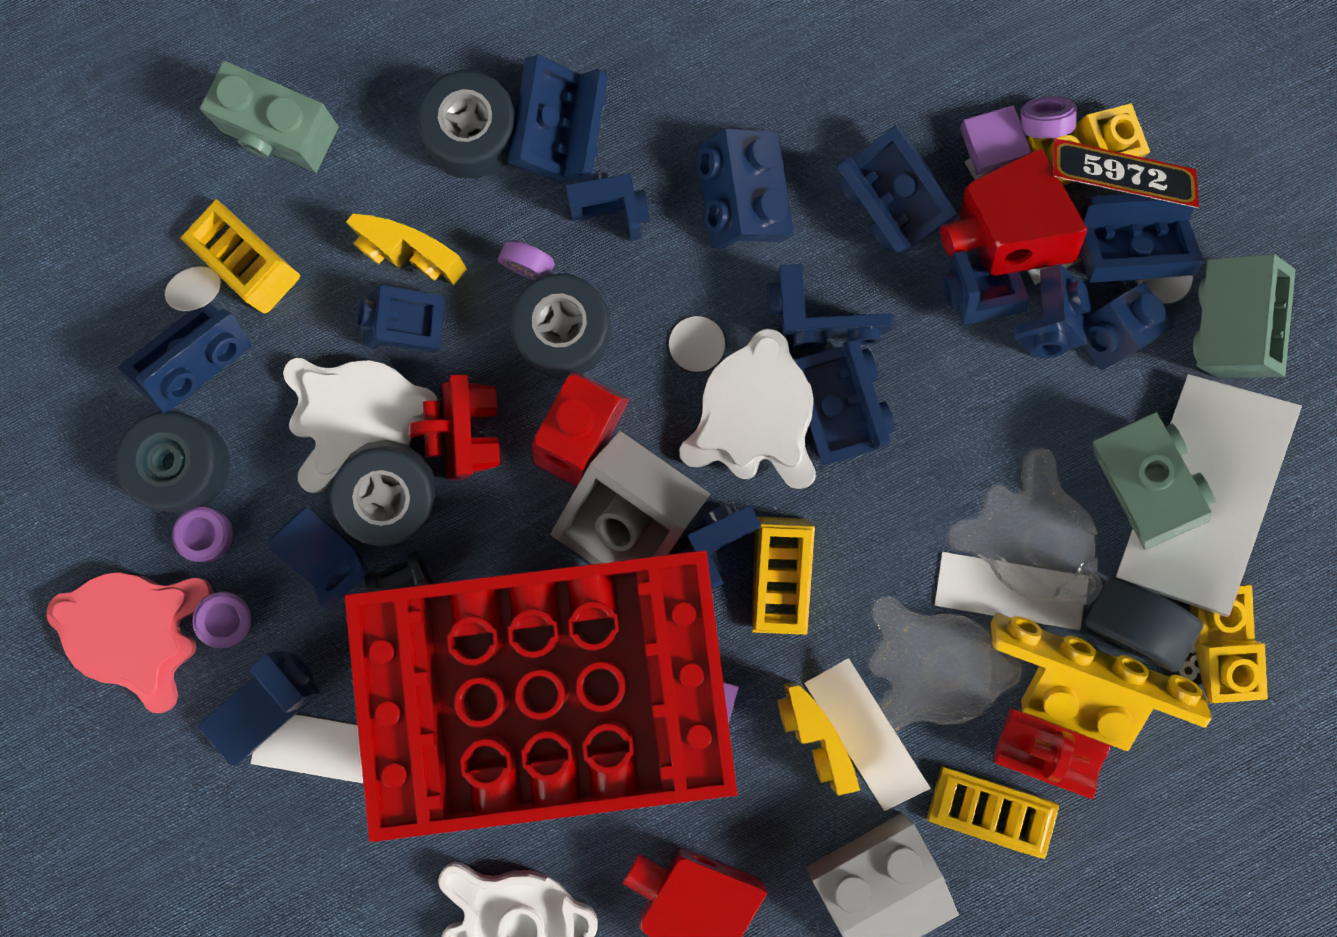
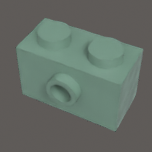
(269, 117)
(1245, 317)
(1153, 480)

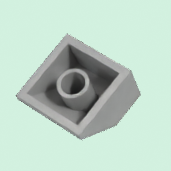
(628, 506)
(884, 884)

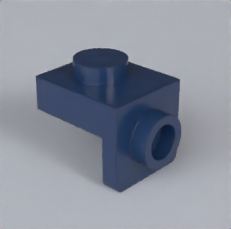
(603, 195)
(980, 294)
(1063, 316)
(1125, 326)

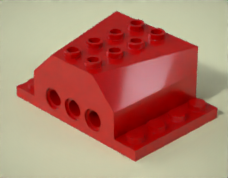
(539, 696)

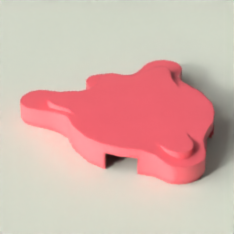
(129, 632)

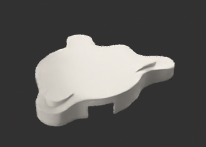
(347, 410)
(754, 412)
(513, 905)

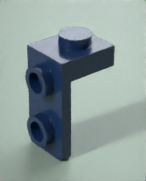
(787, 301)
(260, 706)

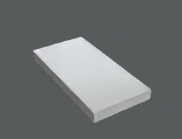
(1238, 448)

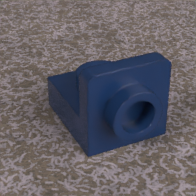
(401, 318)

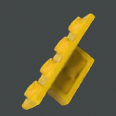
(1092, 689)

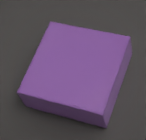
(994, 139)

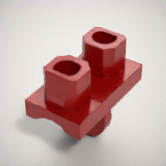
(459, 404)
(1050, 753)

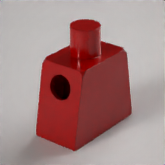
(1017, 219)
(577, 427)
(694, 896)

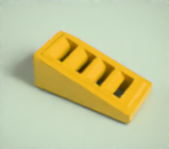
(266, 277)
(803, 553)
(1039, 826)

